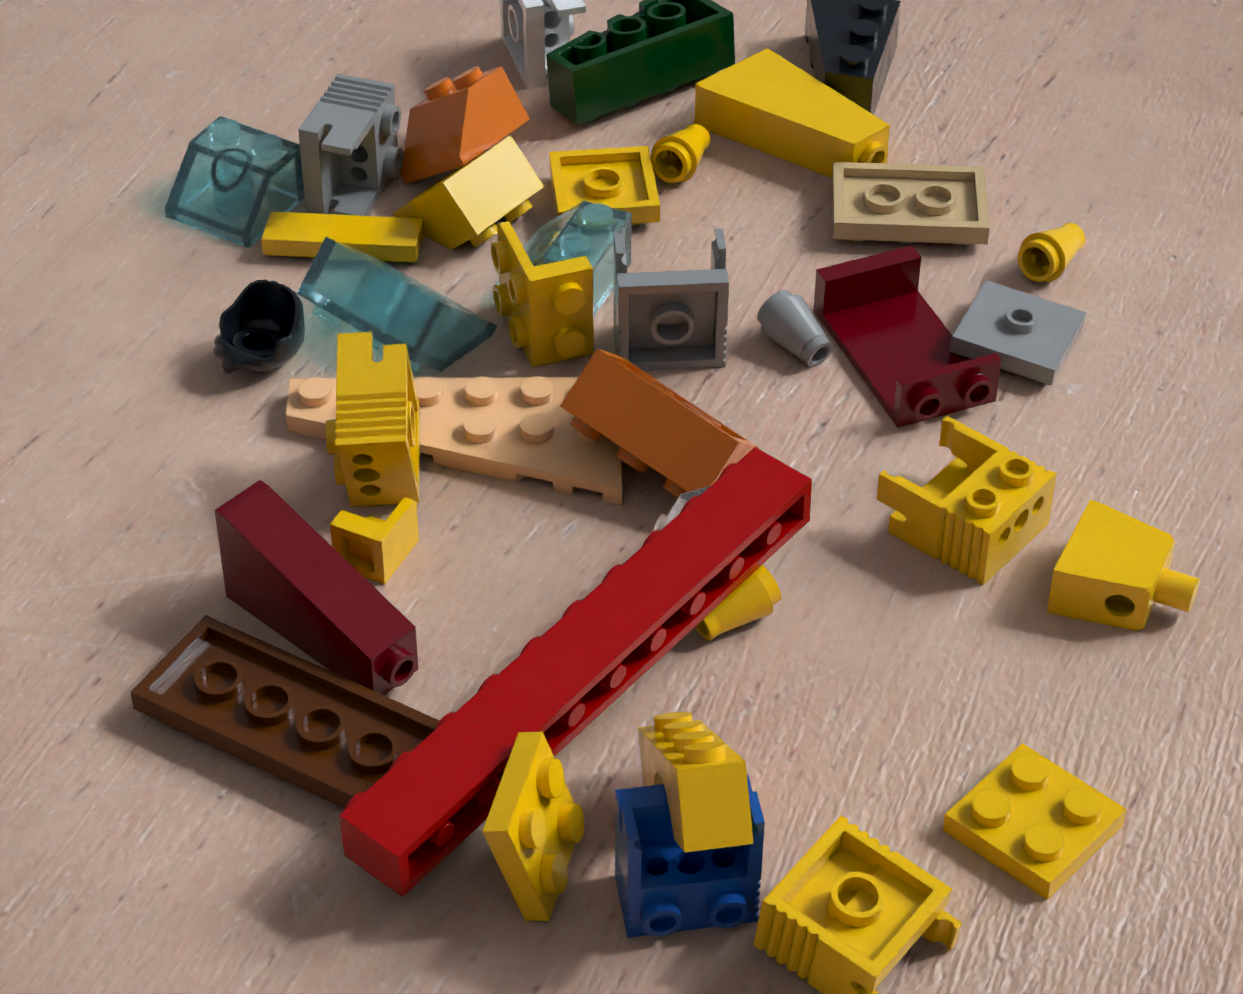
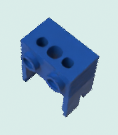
(675, 889)

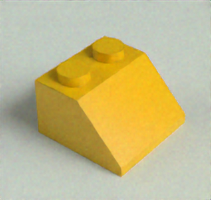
(475, 197)

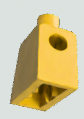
(1117, 571)

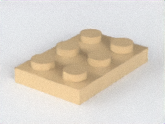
(909, 203)

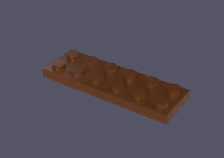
(279, 711)

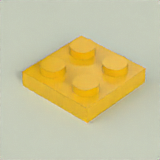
(606, 176)
(1034, 820)
(534, 826)

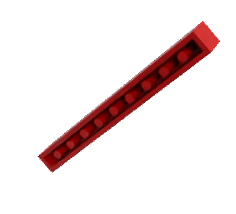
(574, 669)

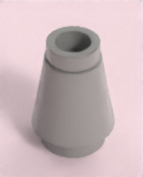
(793, 326)

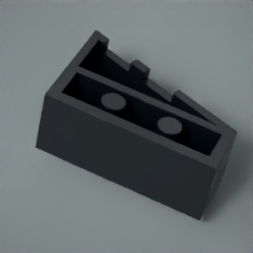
(853, 45)

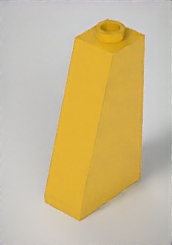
(788, 115)

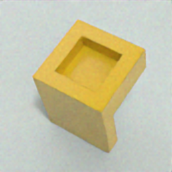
(374, 544)

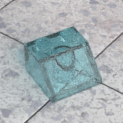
(235, 181)
(587, 232)

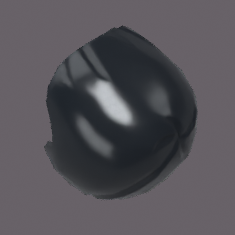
(260, 328)

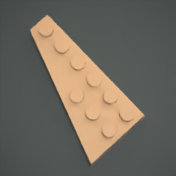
(488, 428)

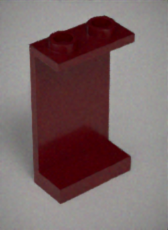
(898, 339)

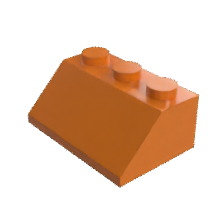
(651, 424)

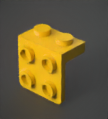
(544, 304)

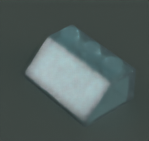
(392, 305)

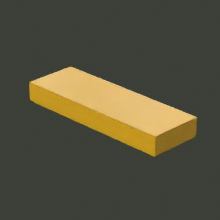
(380, 237)

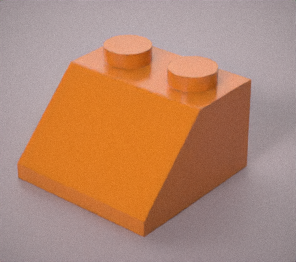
(459, 122)

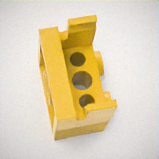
(375, 423)
(975, 508)
(852, 912)

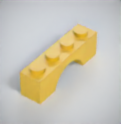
(701, 781)

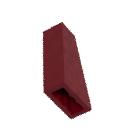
(310, 592)

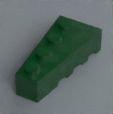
(640, 57)

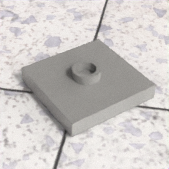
(1021, 328)

